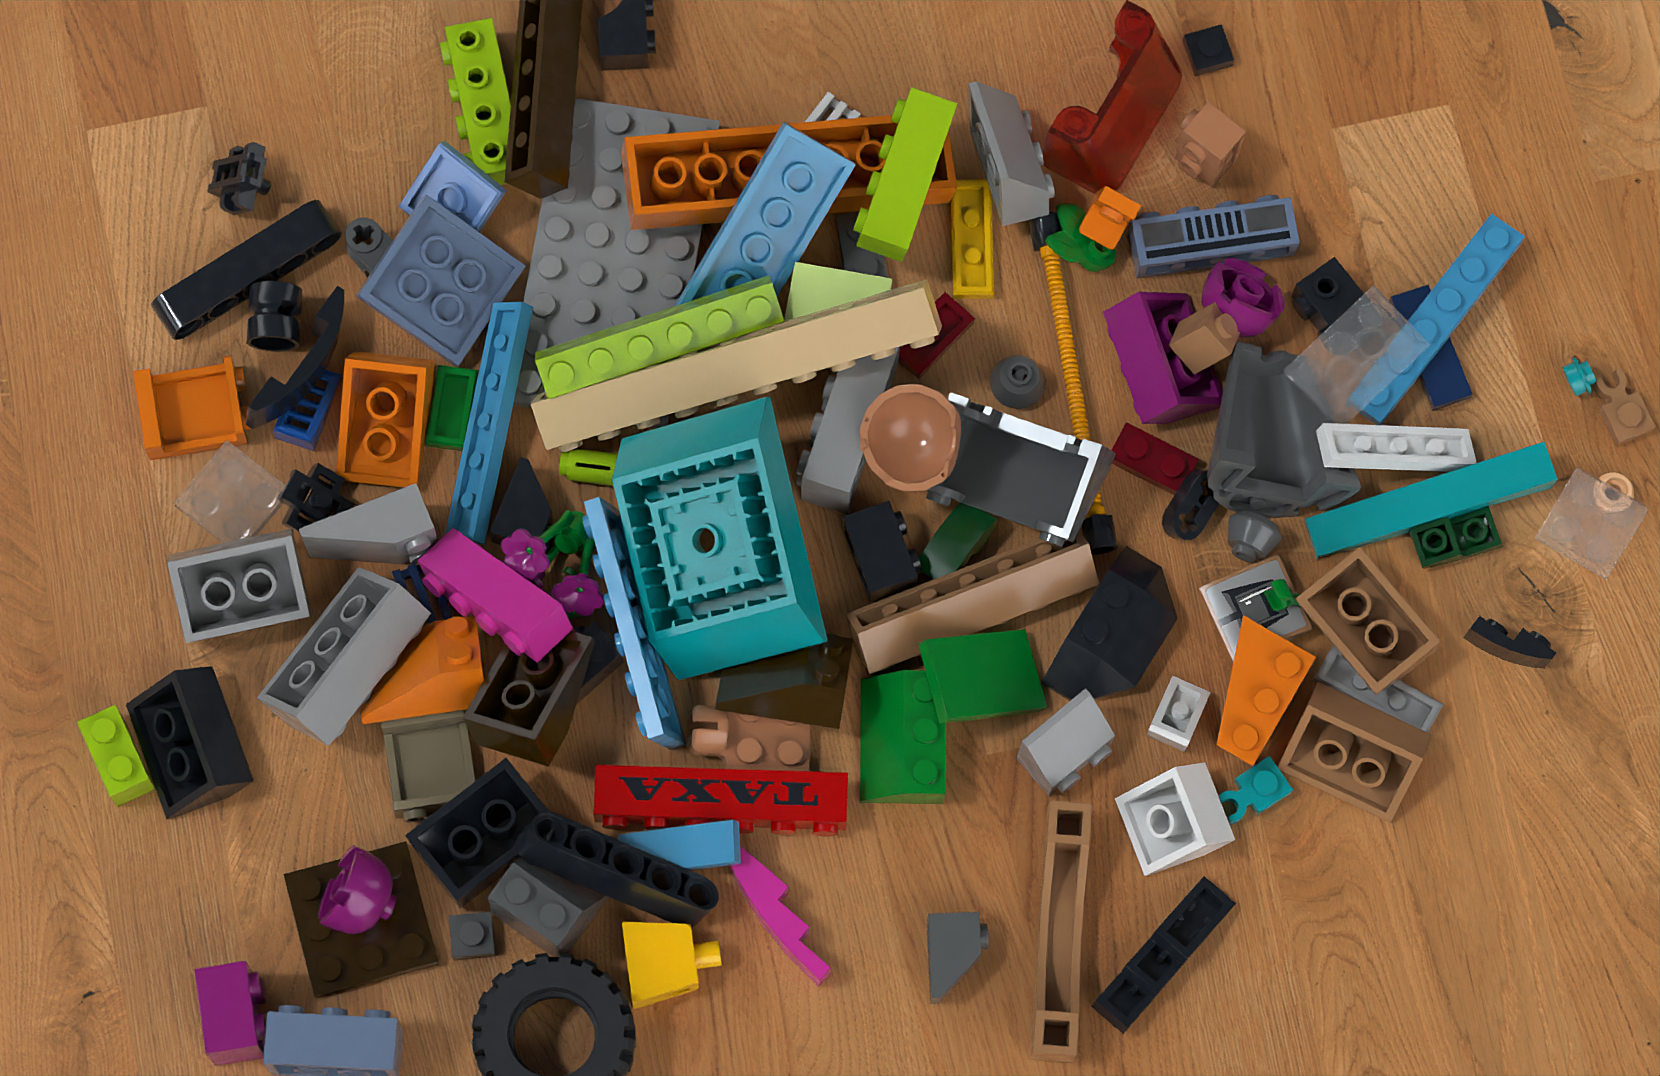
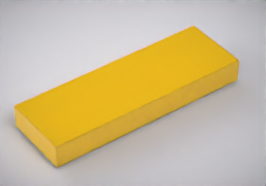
(972, 240)

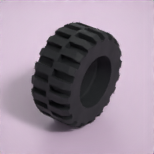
(550, 979)

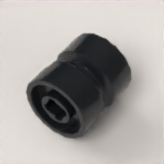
(274, 320)

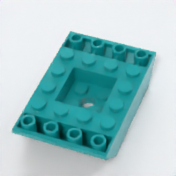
(756, 584)

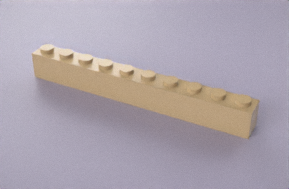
(740, 365)

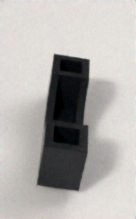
(625, 37)

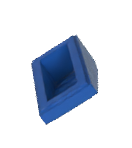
(308, 438)

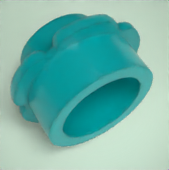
(1579, 376)

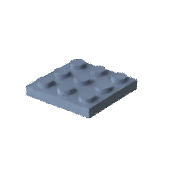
(440, 280)

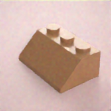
(1368, 621)
(1354, 752)

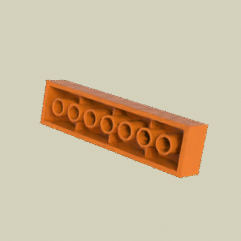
(702, 173)

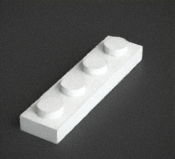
(1395, 447)

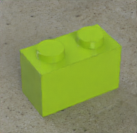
(115, 755)

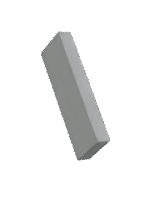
(1396, 700)

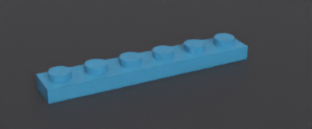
(1449, 305)
(489, 420)

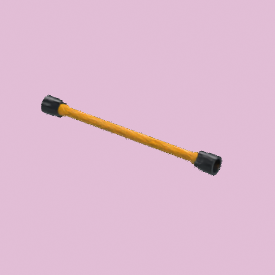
(1097, 527)

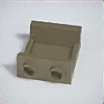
(427, 762)

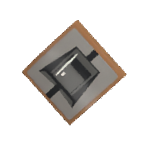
(1243, 595)

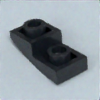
(1525, 650)

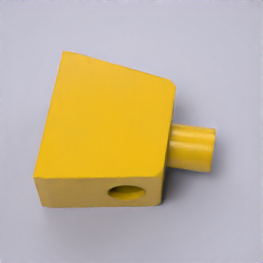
(664, 960)

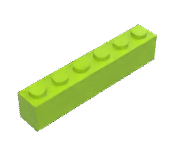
(658, 337)

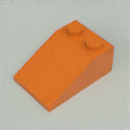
(384, 418)
(432, 674)

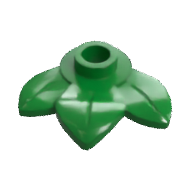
(1075, 246)

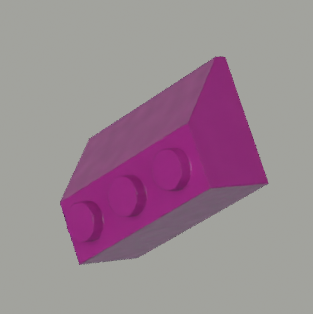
(1157, 378)

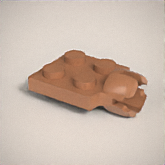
(749, 740)

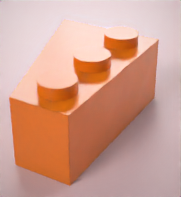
(1259, 689)

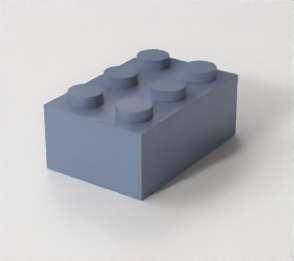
(332, 1043)

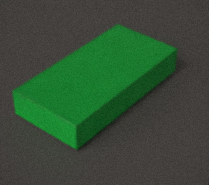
(451, 407)

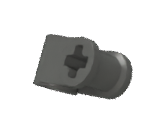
(366, 255)

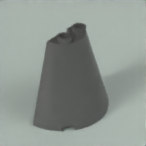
(1268, 442)

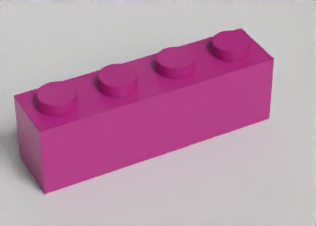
(494, 595)

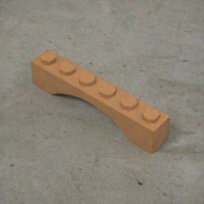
(1060, 932)

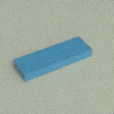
(691, 845)

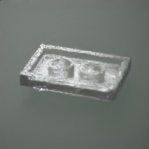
(1356, 357)

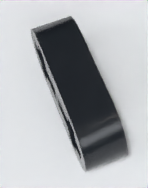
(1191, 502)

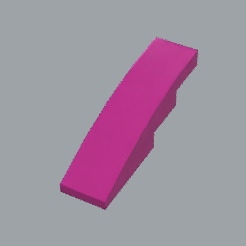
(764, 895)

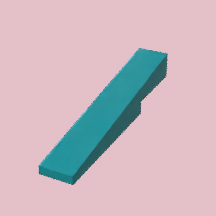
(1441, 496)

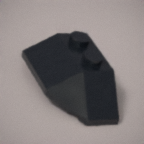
(1115, 631)

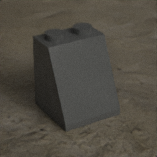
(544, 906)

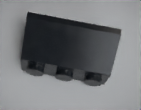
(189, 741)
(475, 833)

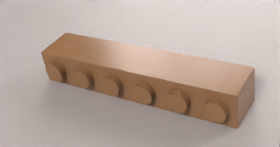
(971, 599)

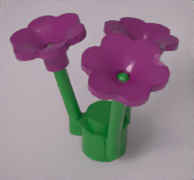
(528, 558)

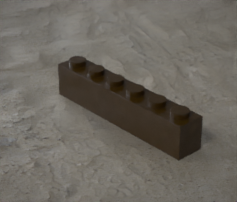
(543, 96)

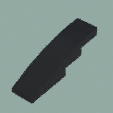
(1163, 955)

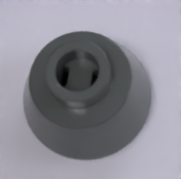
(1015, 391)
(1252, 535)

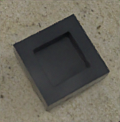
(1208, 50)

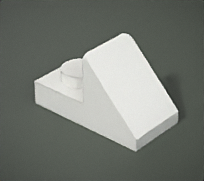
(1178, 713)

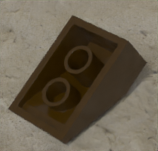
(791, 686)
(529, 704)

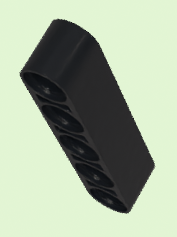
(260, 258)
(616, 869)

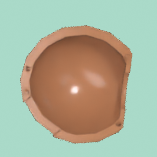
(911, 437)

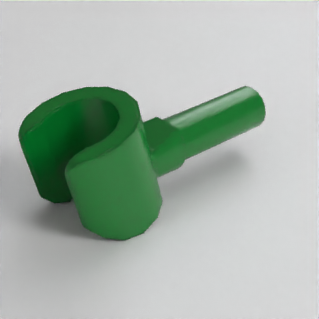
(1280, 596)

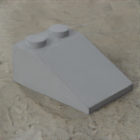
(379, 531)

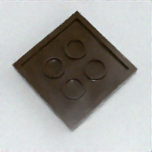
(386, 950)

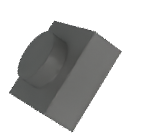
(471, 935)

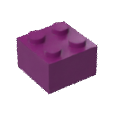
(231, 1012)

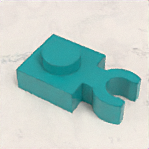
(1258, 788)

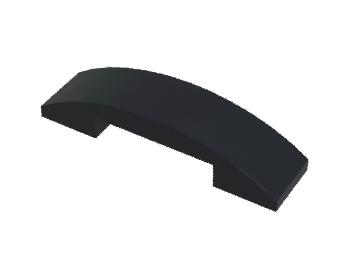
(279, 398)

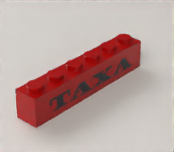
(710, 795)

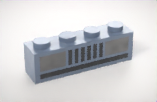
(1204, 237)

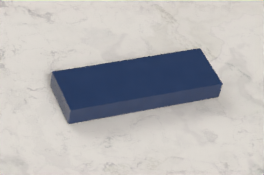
(1443, 377)

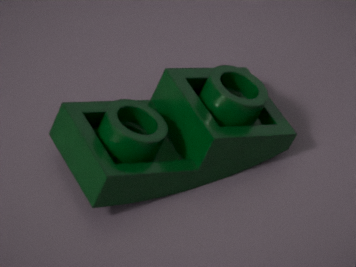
(1455, 538)
(956, 540)

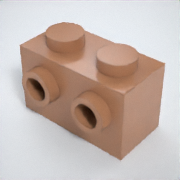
(1208, 144)

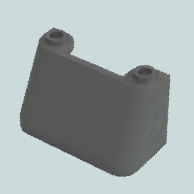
(1023, 472)

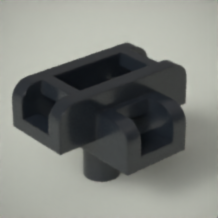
(246, 178)
(320, 500)

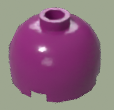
(1243, 295)
(358, 894)

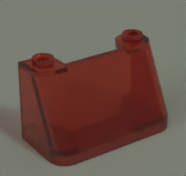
(1104, 145)

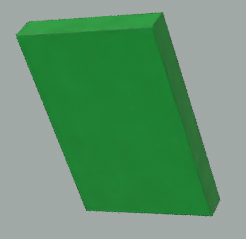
(982, 676)

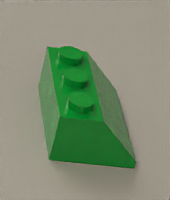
(901, 741)

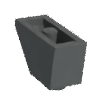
(952, 949)

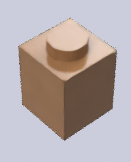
(1204, 338)

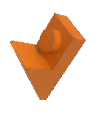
(1108, 217)

